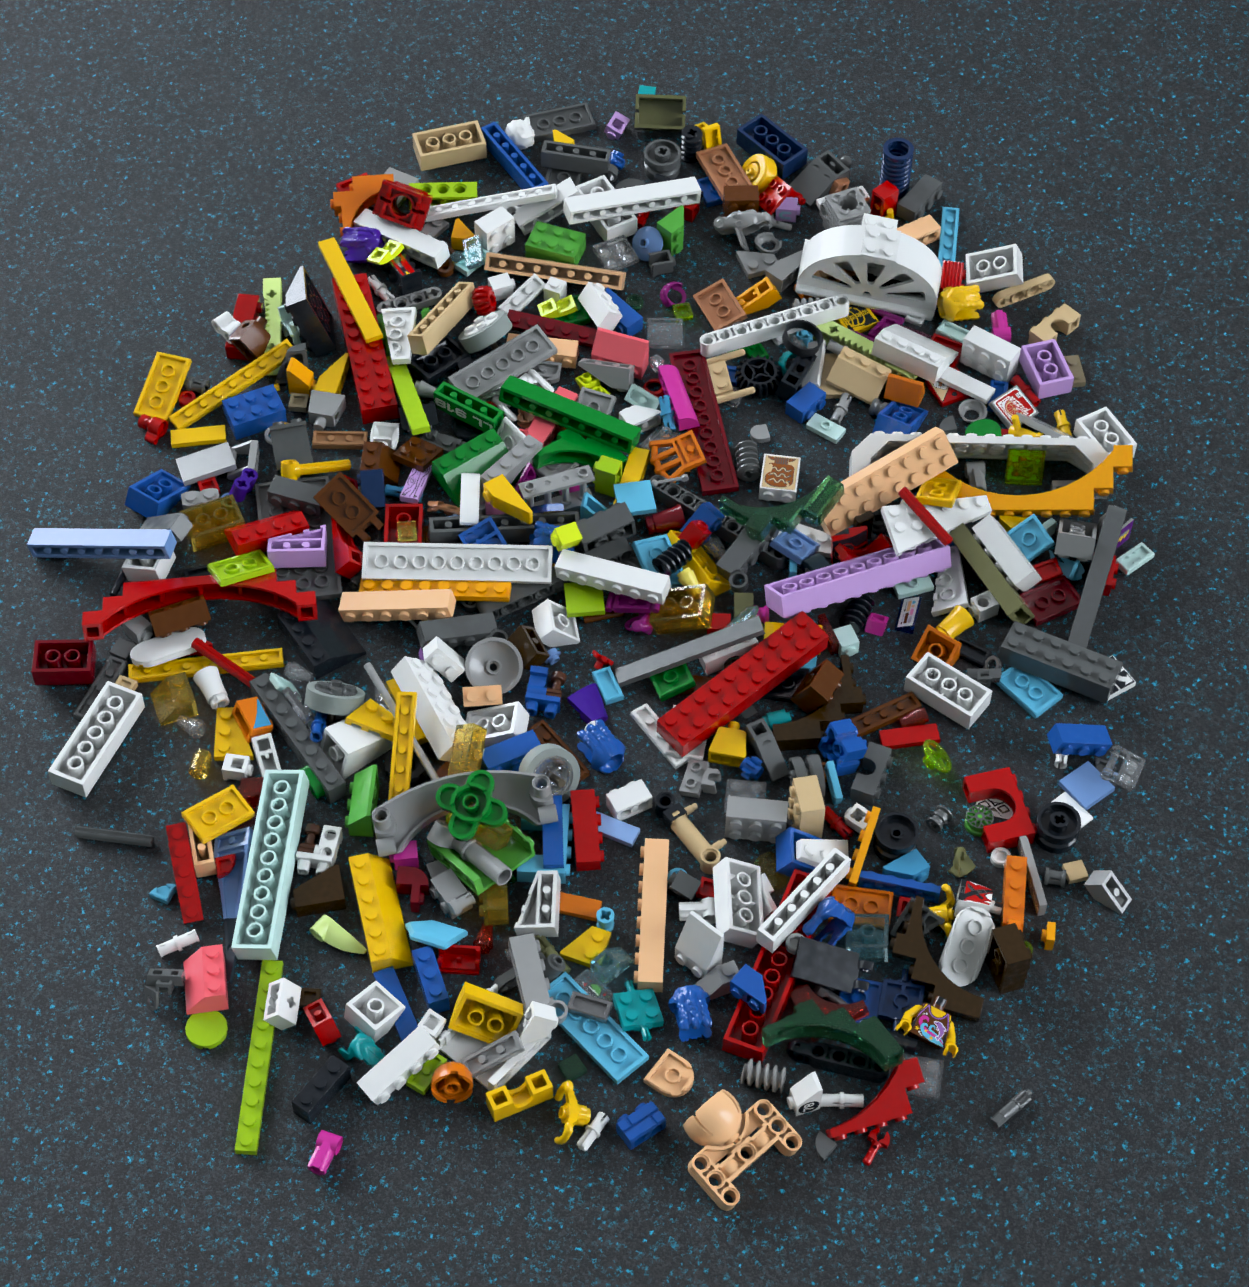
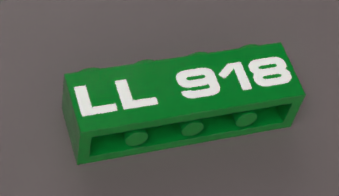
(467, 407)

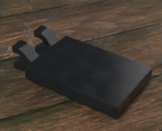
(829, 966)

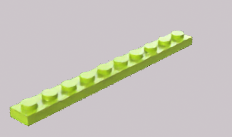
(257, 1065)

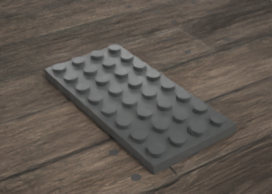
(318, 579)

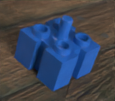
(843, 746)

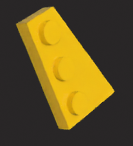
(374, 718)
(229, 736)

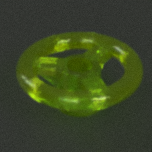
(933, 758)

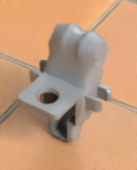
(742, 224)

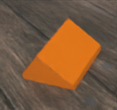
(904, 390)
(939, 645)

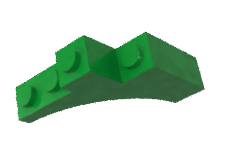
(573, 448)

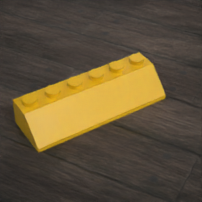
(380, 912)

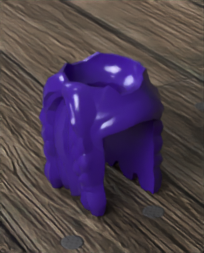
(360, 243)

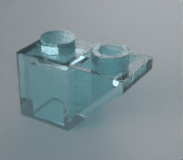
(610, 964)

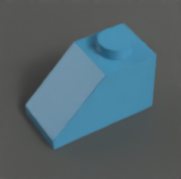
(908, 867)

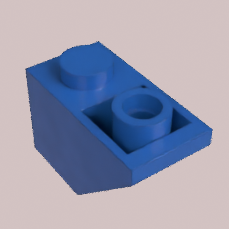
(750, 988)

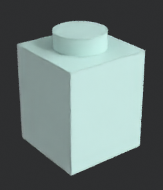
(847, 640)

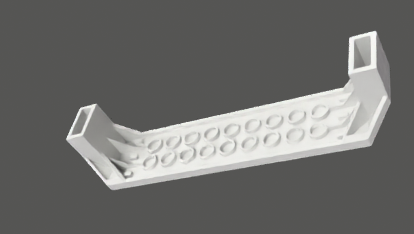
(1078, 451)

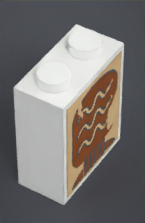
(779, 478)

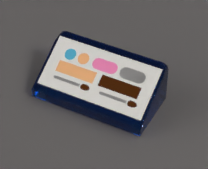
(908, 614)

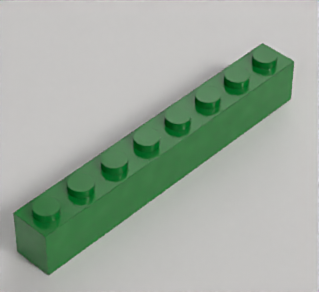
(570, 414)

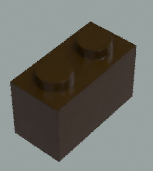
(529, 646)

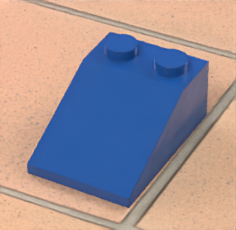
(899, 418)
(155, 494)
(786, 851)

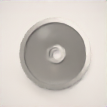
(497, 652)

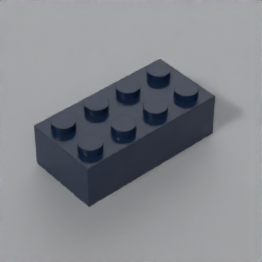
(767, 138)

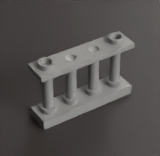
(556, 482)

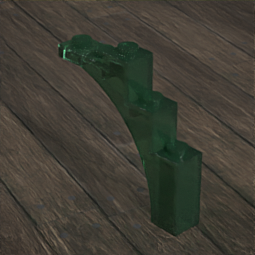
(761, 520)
(838, 1025)

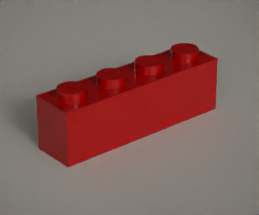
(246, 308)
(585, 830)

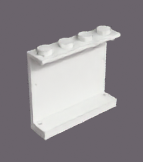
(458, 1046)

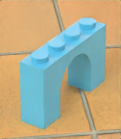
(528, 870)

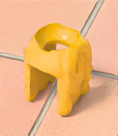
(960, 303)

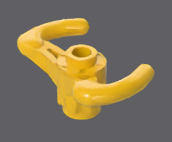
(946, 910)
(571, 1112)

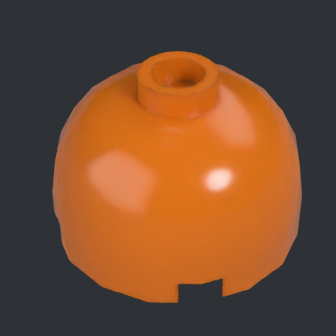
(452, 1081)

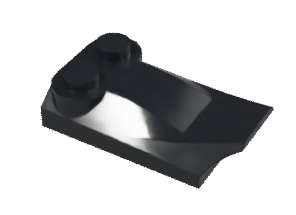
(438, 361)

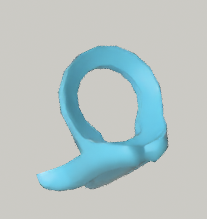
(1071, 569)

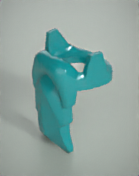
(363, 1048)

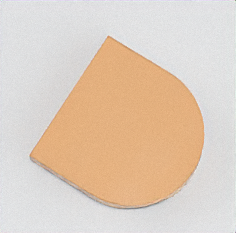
(671, 1075)

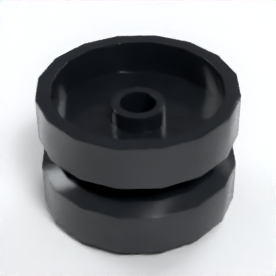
(1057, 827)
(895, 836)

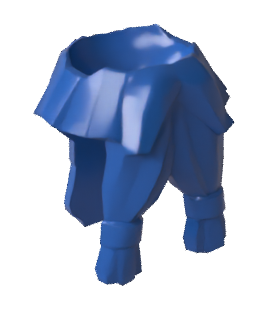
(842, 920)

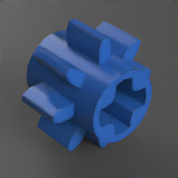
(617, 160)
(751, 768)

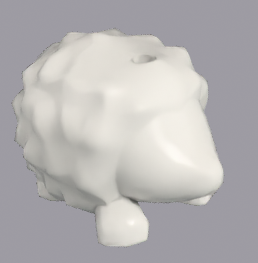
(521, 133)

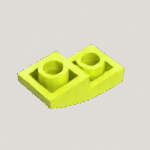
(589, 381)

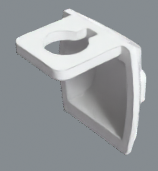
(386, 433)

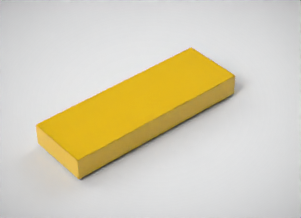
(198, 436)

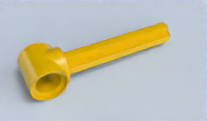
(293, 470)

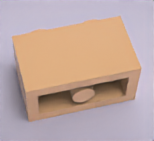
(482, 696)

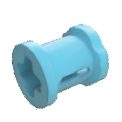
(605, 919)

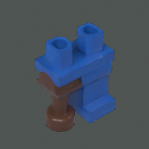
(543, 698)

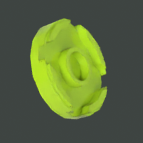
(206, 1029)

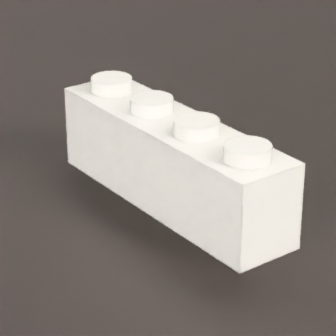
(399, 1065)

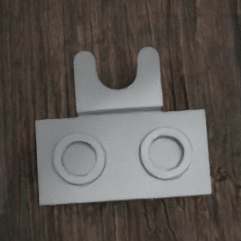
(699, 778)

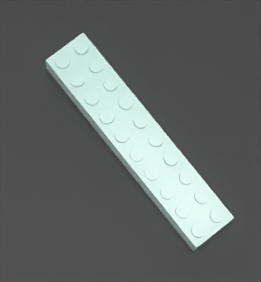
(270, 865)

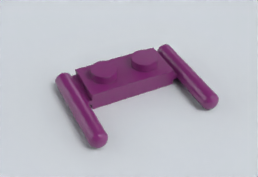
(887, 320)
(626, 604)

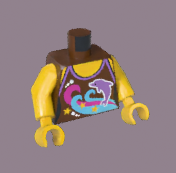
(931, 1025)

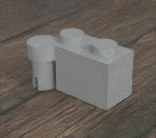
(451, 894)

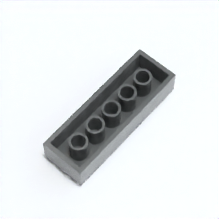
(1060, 662)

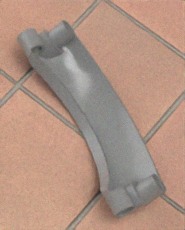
(418, 806)

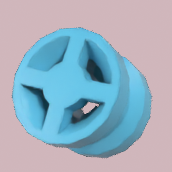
(805, 335)

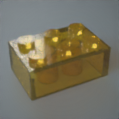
(211, 520)
(684, 610)

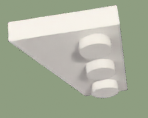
(815, 850)

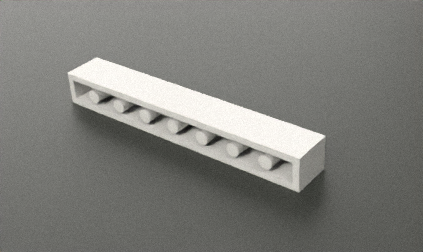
(631, 200)

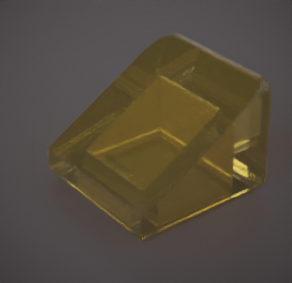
(407, 531)

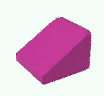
(876, 624)

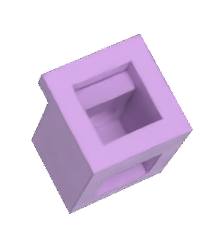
(616, 126)

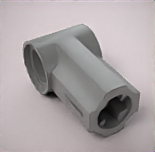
(976, 474)

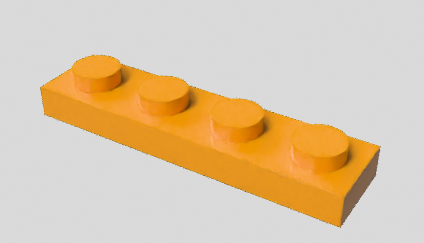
(865, 838)

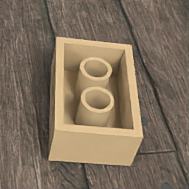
(806, 805)

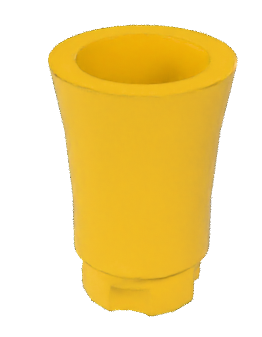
(956, 622)

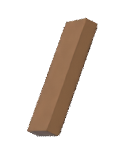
(339, 439)

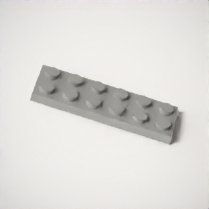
(509, 359)

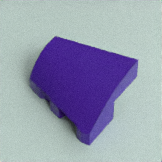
(588, 703)

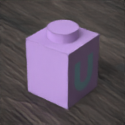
(788, 210)

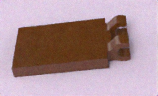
(348, 507)

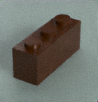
(179, 616)

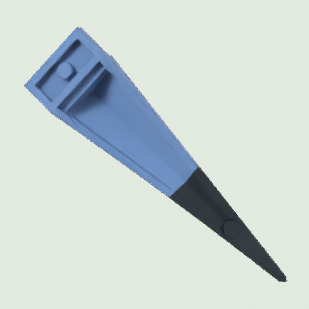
(231, 886)

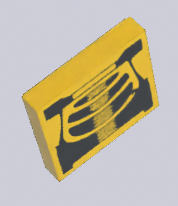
(859, 319)

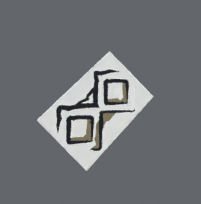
(998, 807)

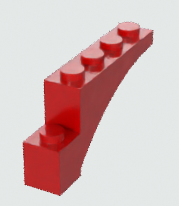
(184, 872)
(887, 1105)

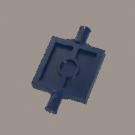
(899, 997)

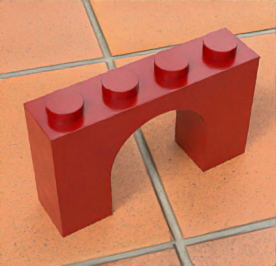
(1001, 785)

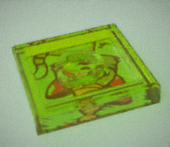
(1025, 467)

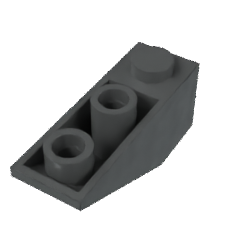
(766, 749)

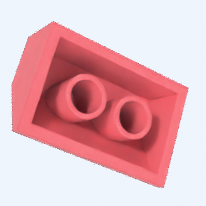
(621, 348)
(206, 980)

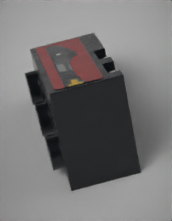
(403, 274)

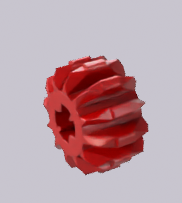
(484, 300)

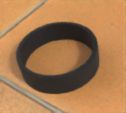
(806, 325)

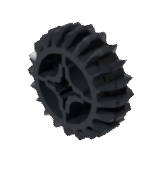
(761, 373)

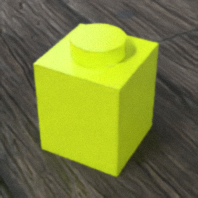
(566, 536)

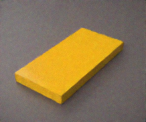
(162, 386)

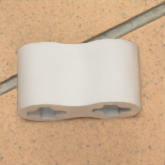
(225, 325)

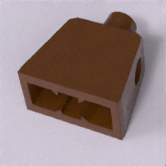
(251, 338)

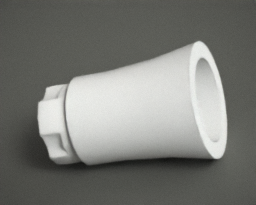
(211, 685)

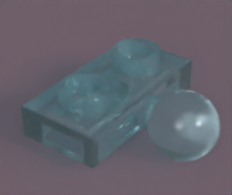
(472, 253)

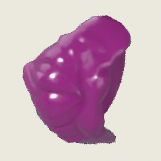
(664, 291)
(640, 623)

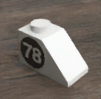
(805, 1095)

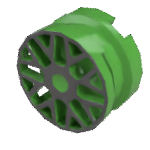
(977, 819)

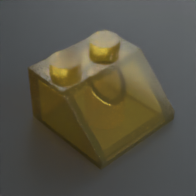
(173, 698)

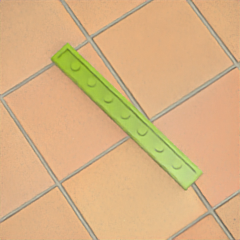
(408, 398)

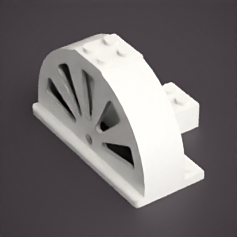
(873, 249)

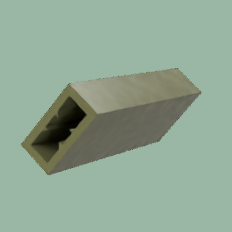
(990, 575)

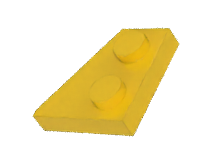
(586, 946)

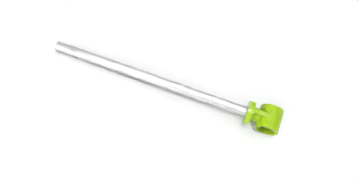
(392, 706)

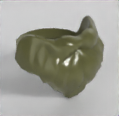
(961, 864)

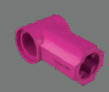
(1000, 325)
(326, 1147)

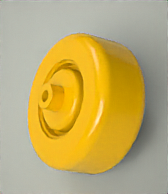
(760, 170)

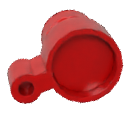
(155, 428)

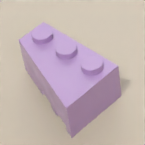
(299, 550)

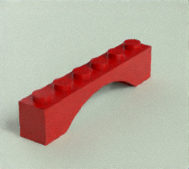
(346, 555)

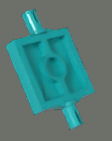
(638, 1010)

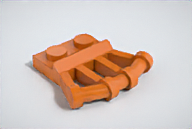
(685, 447)

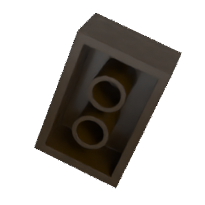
(1008, 958)

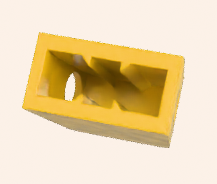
(728, 746)

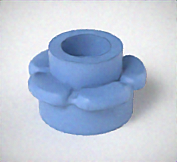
(554, 656)

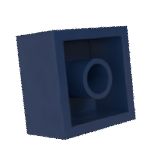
(372, 486)

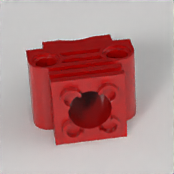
(387, 207)

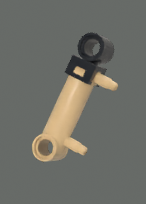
(676, 820)

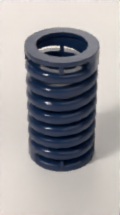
(897, 164)

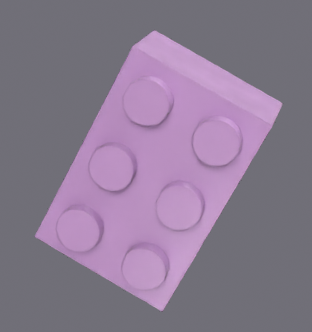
(1046, 368)

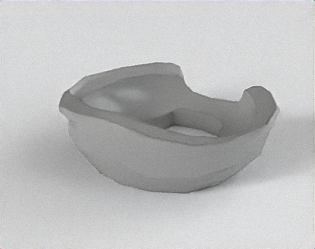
(767, 237)
(972, 404)

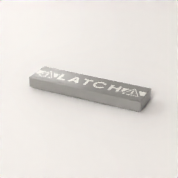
(1032, 876)

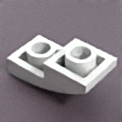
(768, 903)

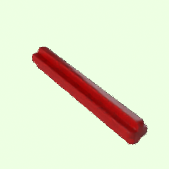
(925, 516)
(222, 661)

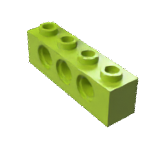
(447, 191)

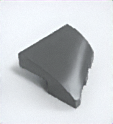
(298, 352)
(929, 920)

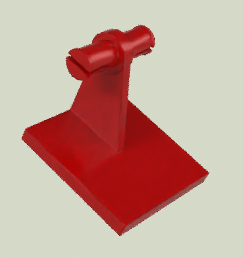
(776, 193)

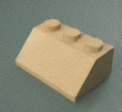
(858, 375)

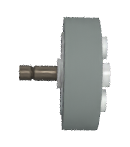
(485, 331)

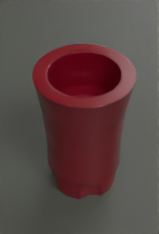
(665, 520)

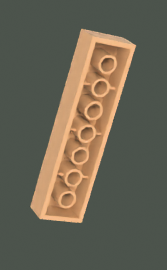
(883, 479)

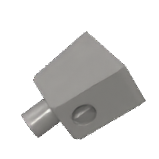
(325, 409)

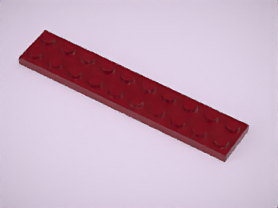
(718, 473)

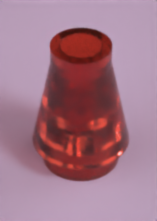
(914, 718)
(484, 938)

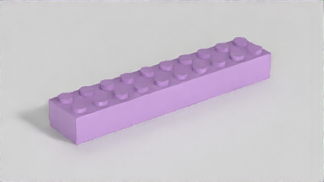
(855, 578)

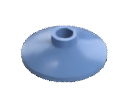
(653, 240)

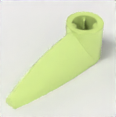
(332, 933)

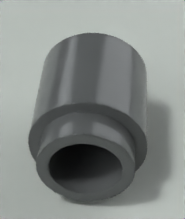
(553, 967)

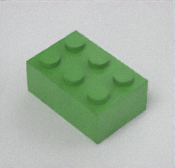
(555, 244)

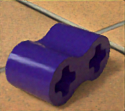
(243, 484)

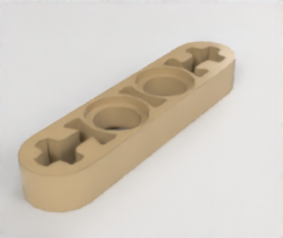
(1023, 291)

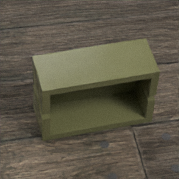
(660, 112)

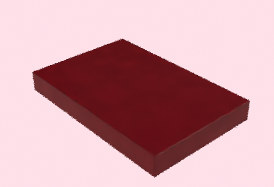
(1051, 600)

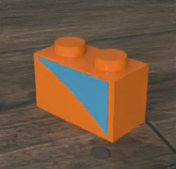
(252, 718)

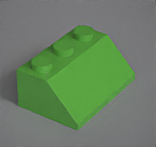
(363, 802)

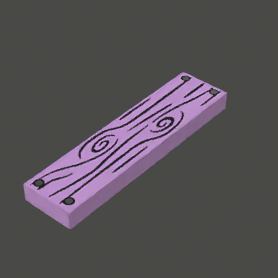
(415, 486)

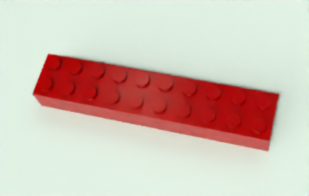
(367, 361)
(742, 684)
(745, 1028)

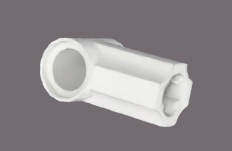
(704, 909)

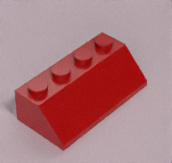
(256, 534)

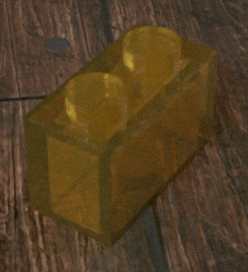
(494, 905)

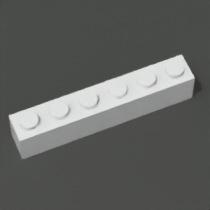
(416, 244)
(612, 576)
(803, 900)

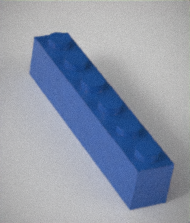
(511, 157)

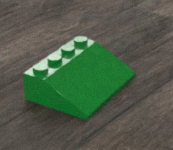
(471, 457)

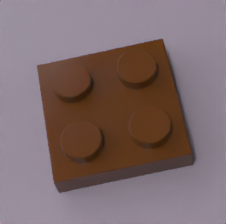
(417, 454)

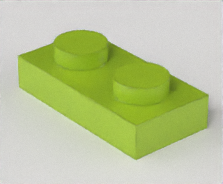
(422, 1080)

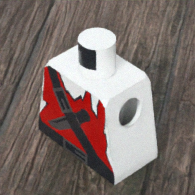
(975, 895)

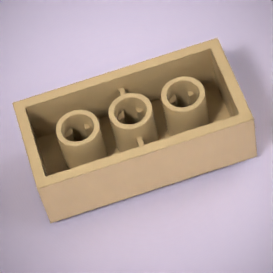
(449, 145)

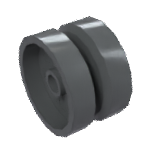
(662, 158)
(811, 767)

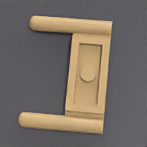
(721, 378)

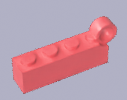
(545, 430)

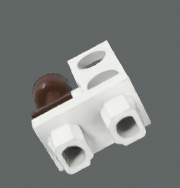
(318, 856)

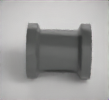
(1054, 877)

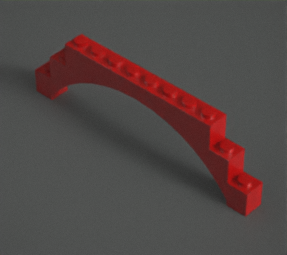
(153, 594)

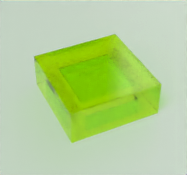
(683, 311)

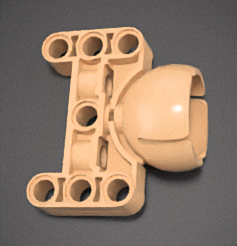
(721, 1124)

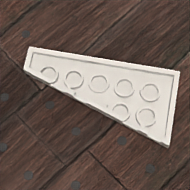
(909, 531)

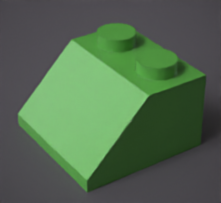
(672, 230)

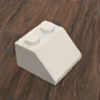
(553, 625)
(374, 1011)

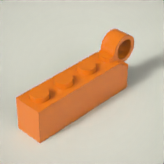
(1014, 891)

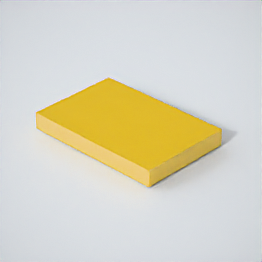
(939, 492)
(218, 814)

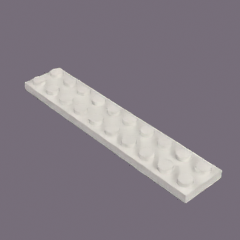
(457, 562)

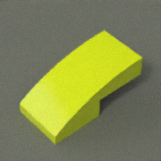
(387, 253)
(560, 308)

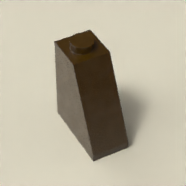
(320, 894)

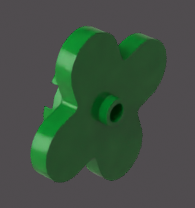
(476, 791)

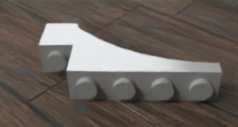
(510, 464)

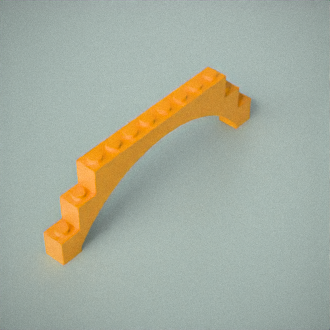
(1069, 500)

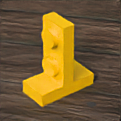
(711, 134)

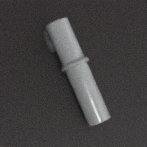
(472, 852)

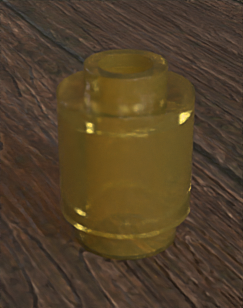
(200, 764)

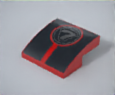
(855, 540)

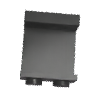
(290, 442)

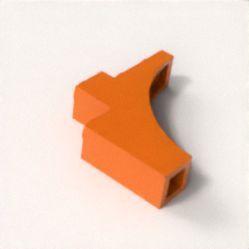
(362, 195)

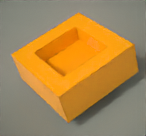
(1048, 935)

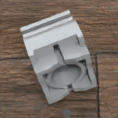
(843, 208)

